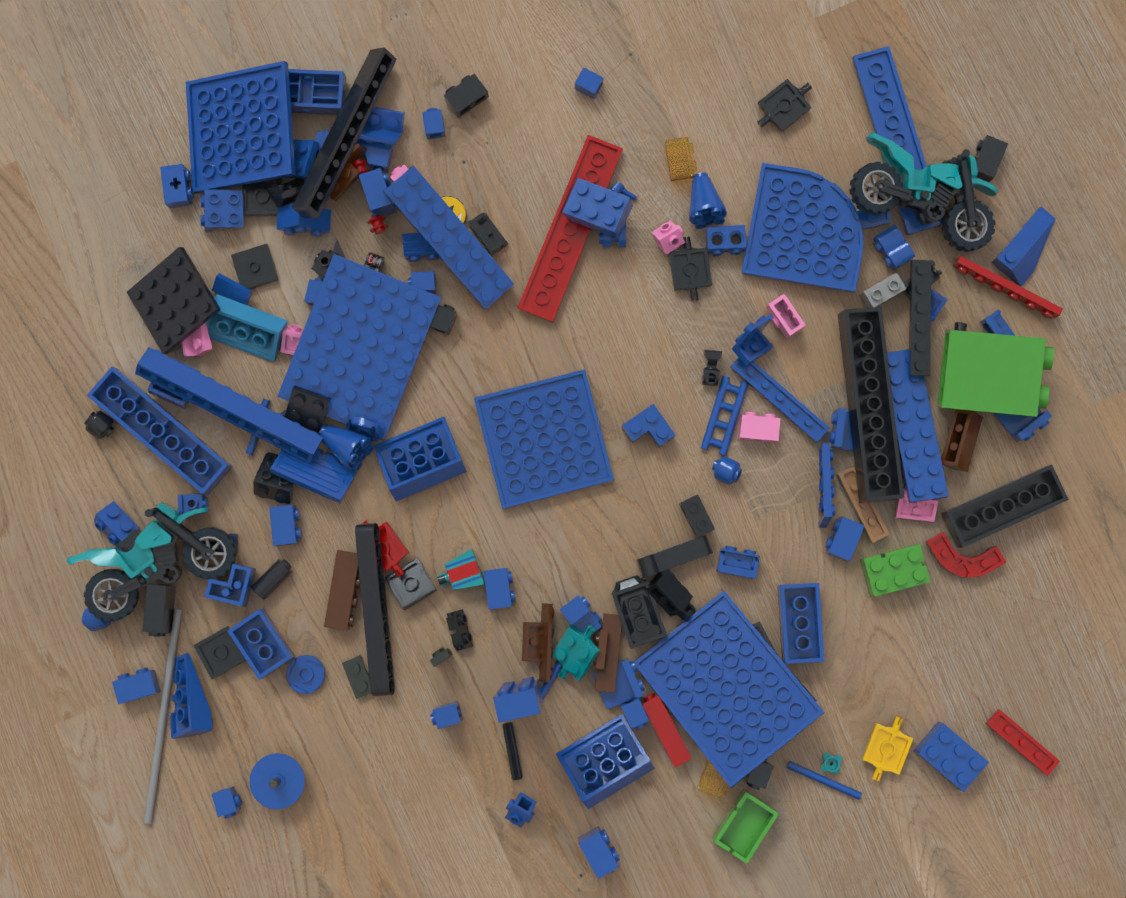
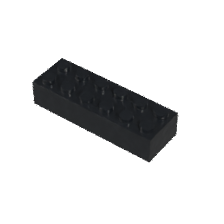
(1004, 506)

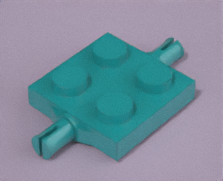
(576, 652)

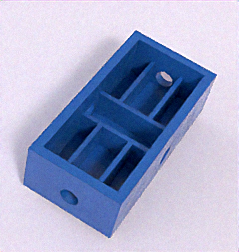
(317, 91)

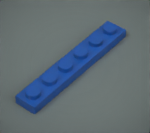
(781, 399)

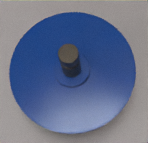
(277, 781)

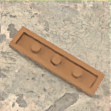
(866, 512)

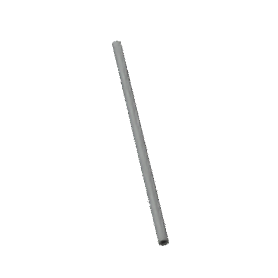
(162, 716)

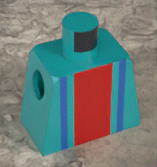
(462, 572)

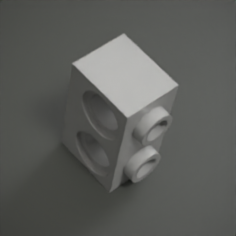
(883, 291)

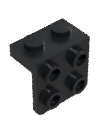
(271, 486)

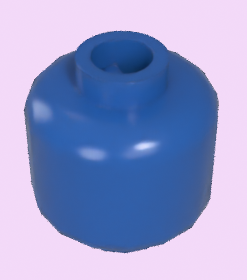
(727, 470)
(93, 623)

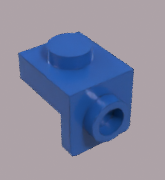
(937, 303)

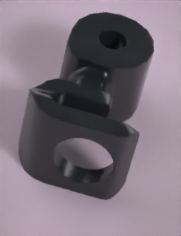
(711, 373)

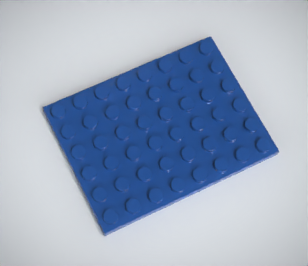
(361, 342)
(728, 689)

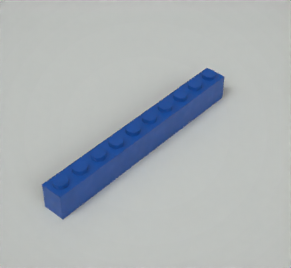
(228, 404)

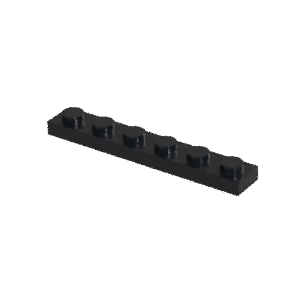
(920, 318)

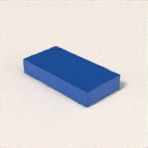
(230, 289)

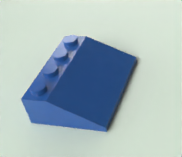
(419, 459)
(605, 761)

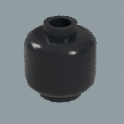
(99, 424)

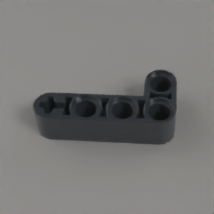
(674, 556)

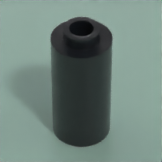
(272, 578)

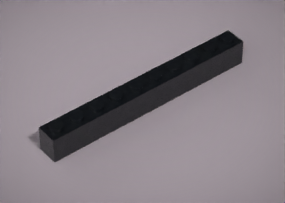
(344, 133)

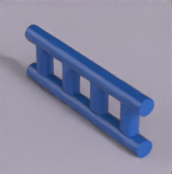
(730, 426)

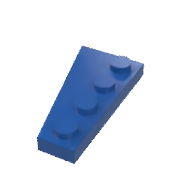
(825, 487)

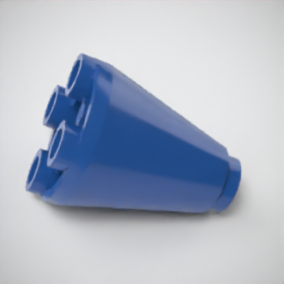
(705, 203)
(346, 445)

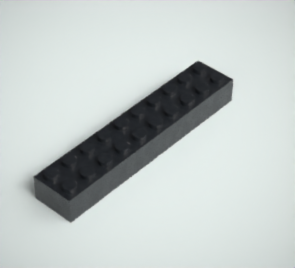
(870, 405)

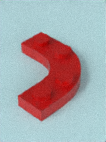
(961, 565)

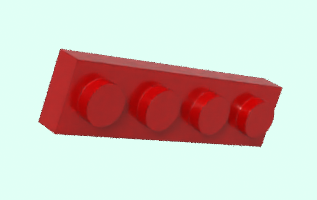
(1022, 742)

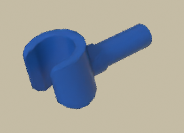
(618, 187)

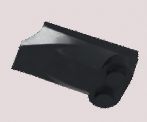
(638, 612)

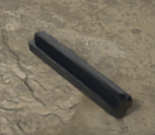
(512, 751)

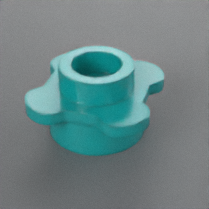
(831, 768)

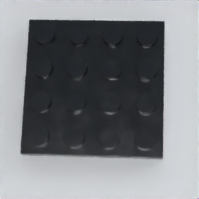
(173, 300)

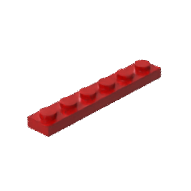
(1013, 291)

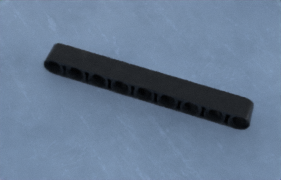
(374, 609)

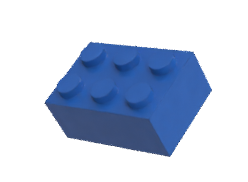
(598, 208)
(261, 643)
(951, 756)

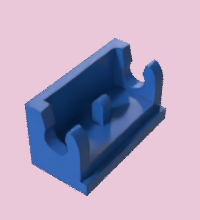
(996, 324)

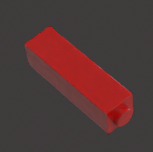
(666, 729)

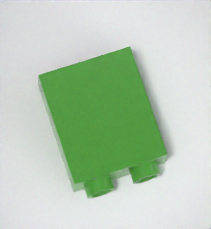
(994, 373)

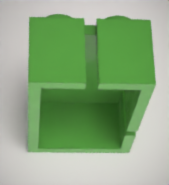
(895, 571)
(745, 826)

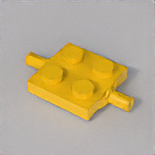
(887, 748)

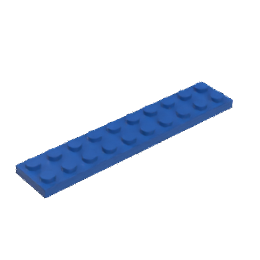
(891, 115)

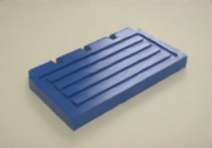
(322, 476)

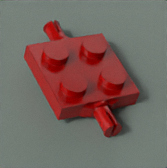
(392, 549)

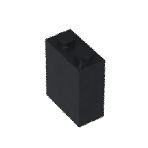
(159, 609)

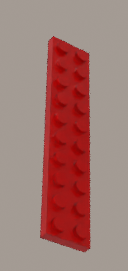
(565, 237)

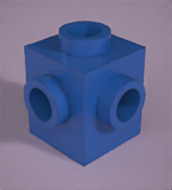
(520, 810)

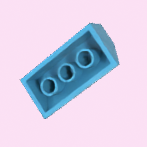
(246, 328)

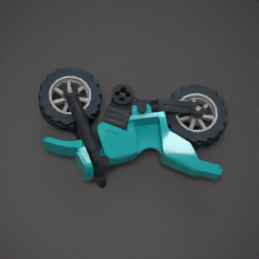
(927, 192)
(145, 565)

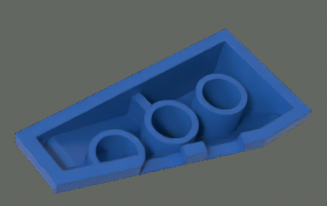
(1024, 250)
(191, 710)

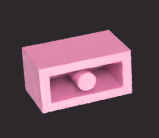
(759, 428)

